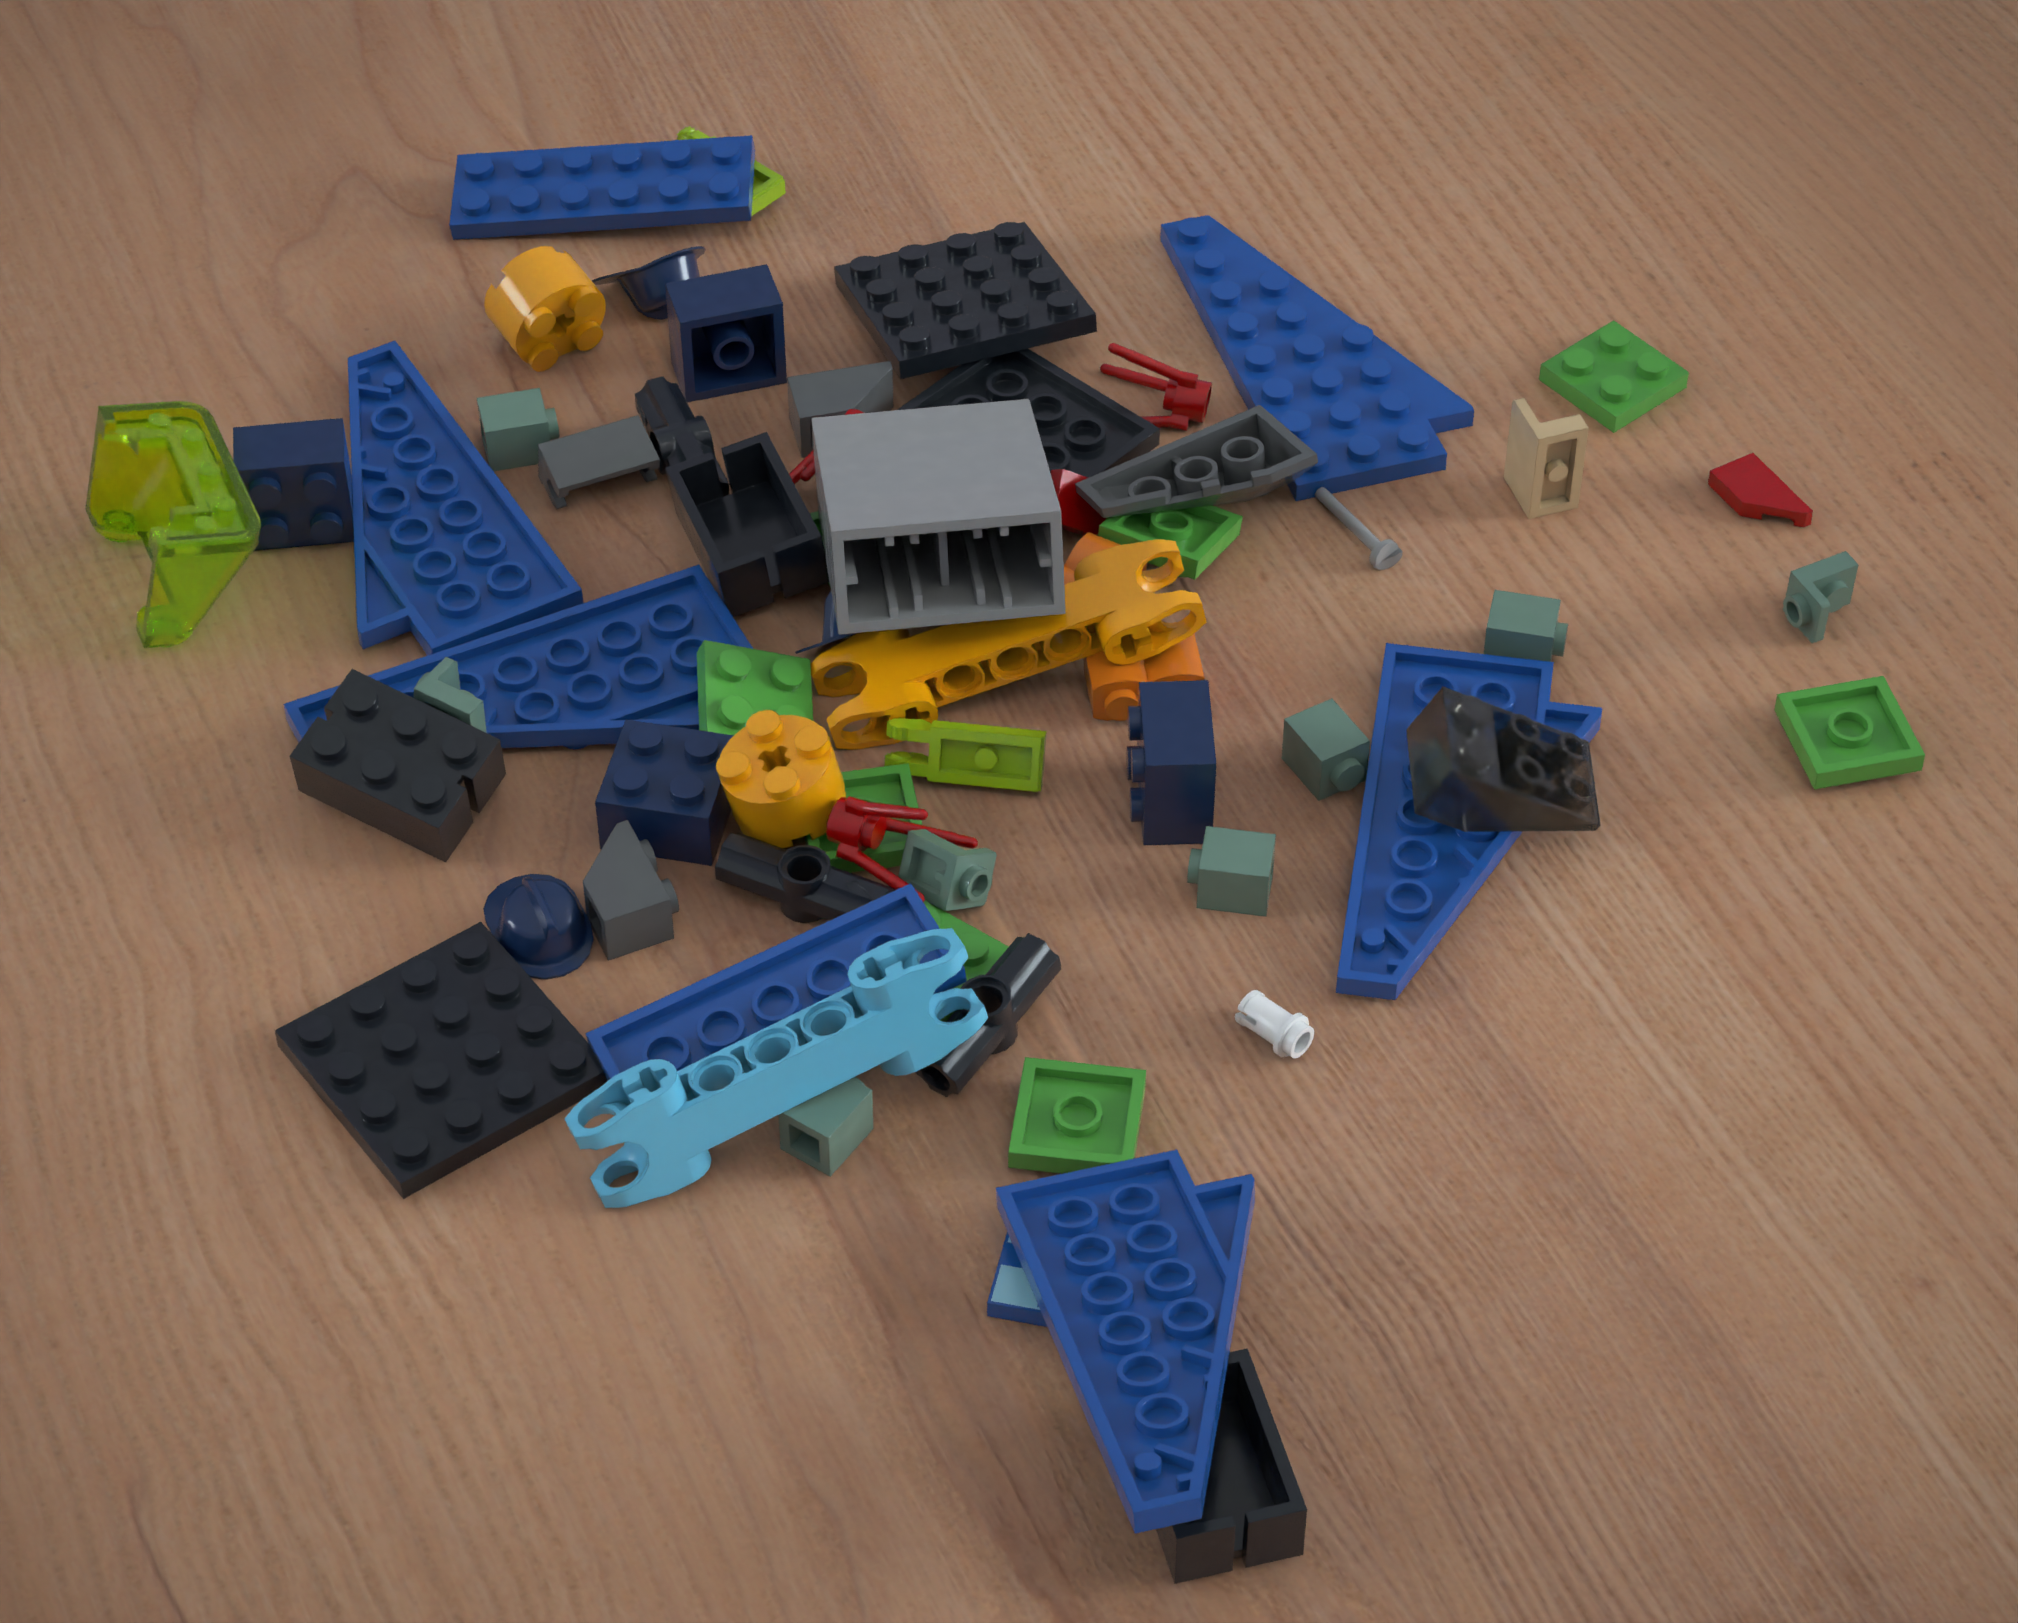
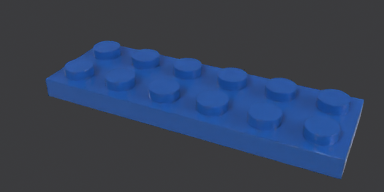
(603, 187)
(761, 988)

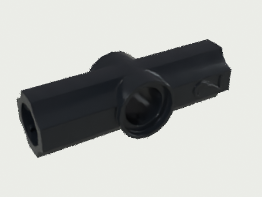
(673, 427)
(794, 877)
(1007, 995)

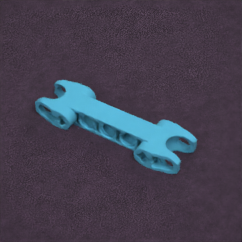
(679, 1115)

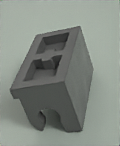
(596, 457)

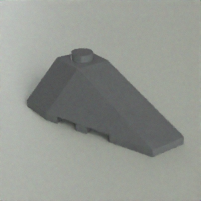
(1210, 467)

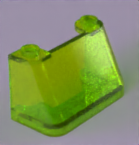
(173, 484)

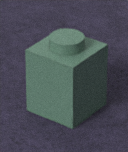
(514, 427)
(1525, 627)
(1325, 749)
(1233, 870)
(828, 1125)

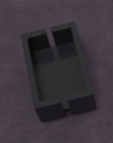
(758, 534)
(398, 765)
(1251, 1490)

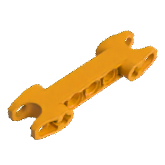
(1106, 610)

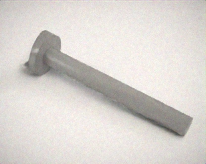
(1383, 553)

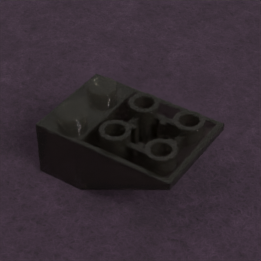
(1498, 769)

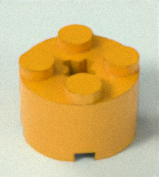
(546, 307)
(780, 778)

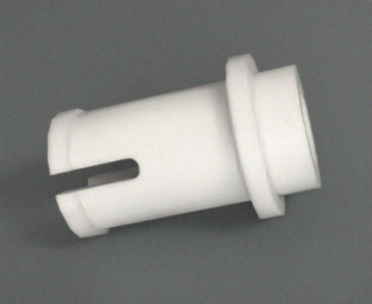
(1286, 1032)

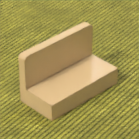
(1544, 461)

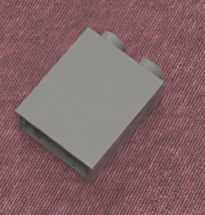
(938, 516)

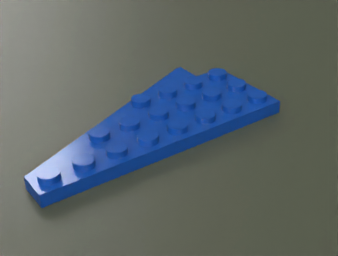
(1313, 366)
(433, 523)
(581, 668)
(1411, 870)
(1143, 1310)

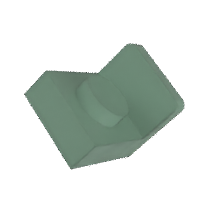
(1817, 591)
(442, 691)
(946, 872)

